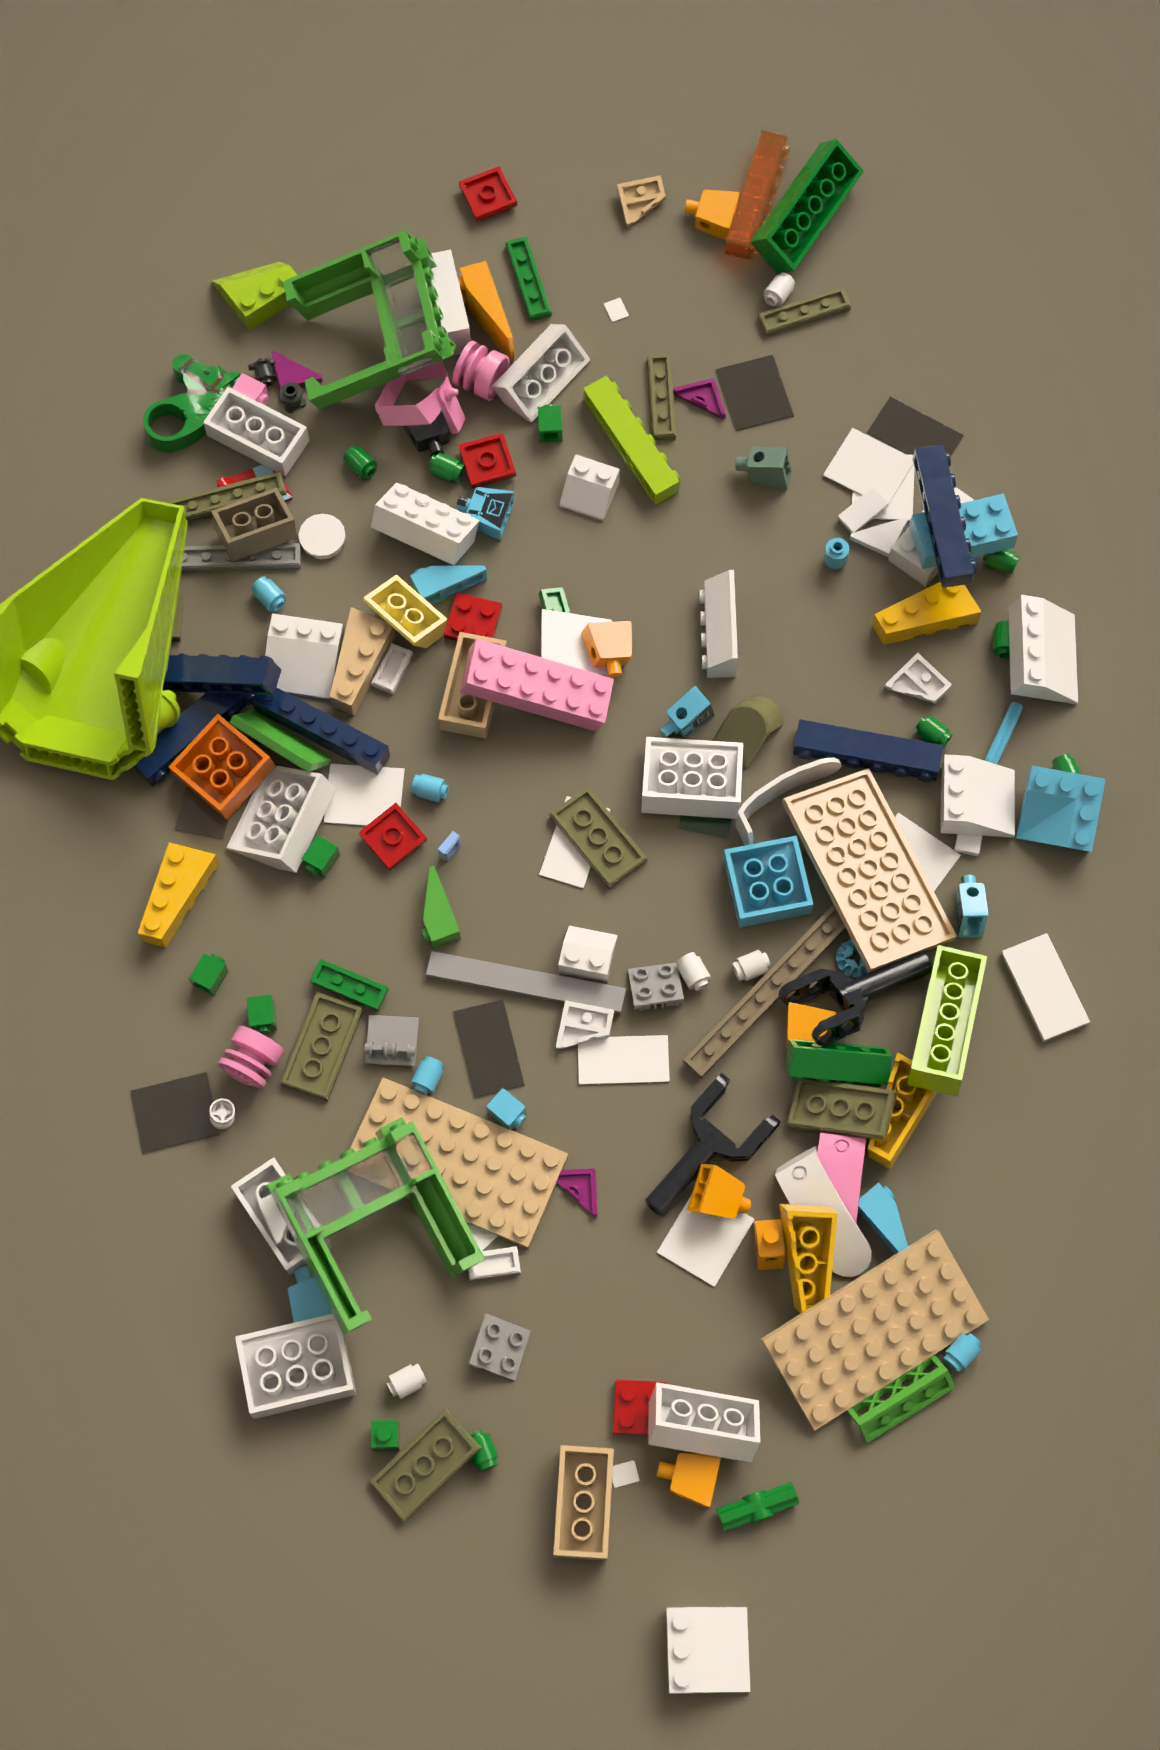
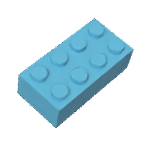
(987, 527)

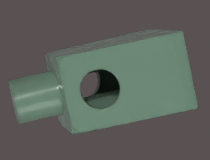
(767, 466)

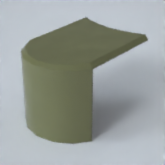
(750, 724)

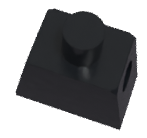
(429, 436)

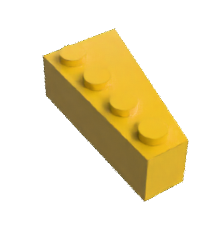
(926, 613)
(177, 885)
(908, 1111)
(809, 1251)

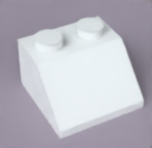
(589, 487)
(587, 954)

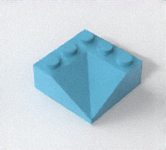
(1060, 808)
(767, 881)

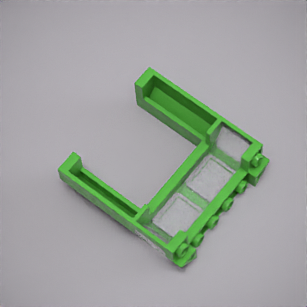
(406, 303)
(361, 1186)

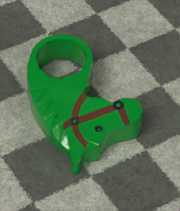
(202, 391)

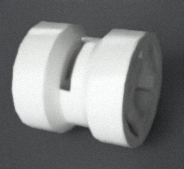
(223, 1109)

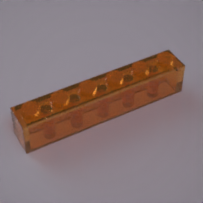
(756, 193)

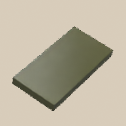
(598, 837)
(322, 1046)
(842, 1109)
(425, 1464)

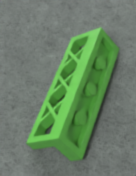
(904, 1400)

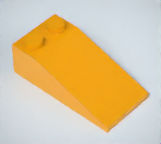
(485, 306)

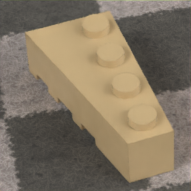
(359, 659)

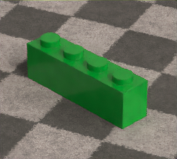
(838, 1062)

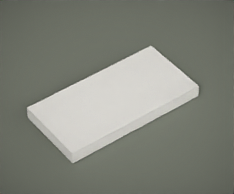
(1045, 987)

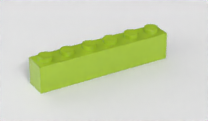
(631, 440)

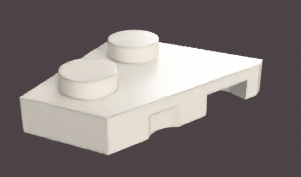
(919, 681)
(583, 1024)

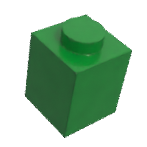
(550, 423)
(320, 857)
(209, 973)
(262, 1014)
(385, 1435)

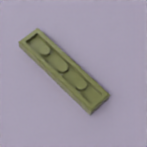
(804, 311)
(661, 396)

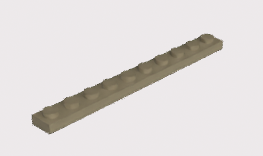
(765, 993)

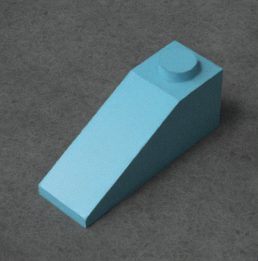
(441, 582)
(883, 1217)

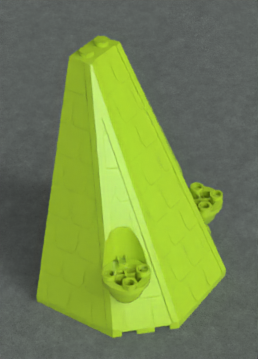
(93, 646)

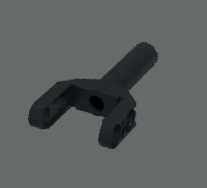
(852, 993)
(708, 1146)

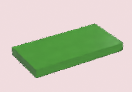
(280, 740)

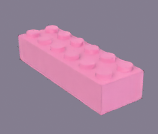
(536, 685)

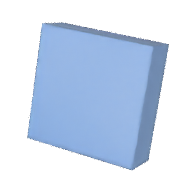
(449, 846)

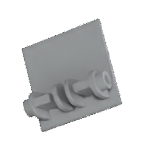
(655, 986)
(391, 1040)
(499, 1347)

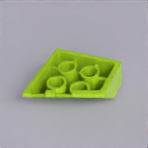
(256, 292)

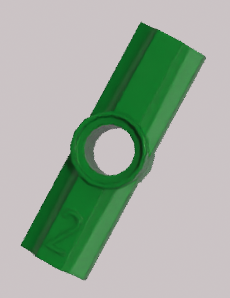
(757, 1506)

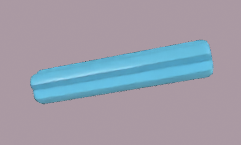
(1004, 733)

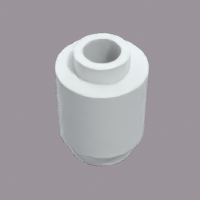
(779, 290)
(751, 965)
(693, 971)
(406, 1381)

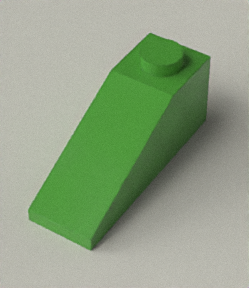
(438, 916)

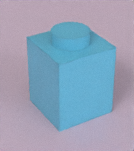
(507, 1110)

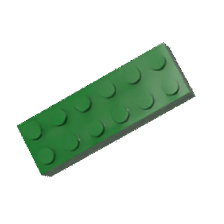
(807, 206)

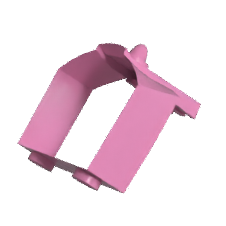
(426, 410)

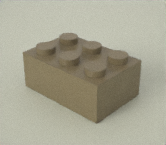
(254, 524)

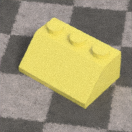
(407, 612)

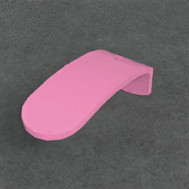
(843, 1163)

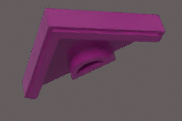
(291, 371)
(703, 395)
(581, 1186)

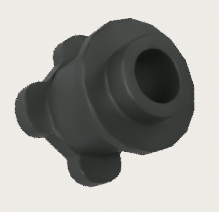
(263, 371)
(292, 397)

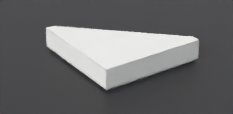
(880, 537)
(273, 1217)

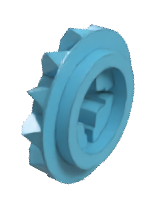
(849, 966)

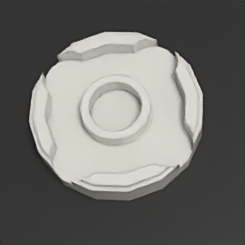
(322, 536)

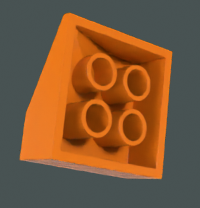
(222, 766)

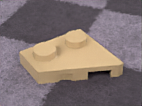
(640, 198)

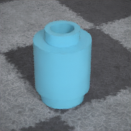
(836, 553)
(268, 594)
(429, 787)
(427, 1075)
(962, 1352)

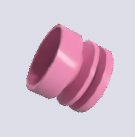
(479, 370)
(253, 1052)

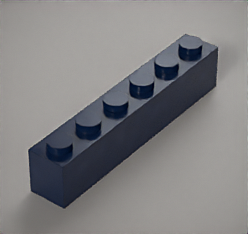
(943, 515)
(222, 674)
(191, 722)
(323, 729)
(868, 750)

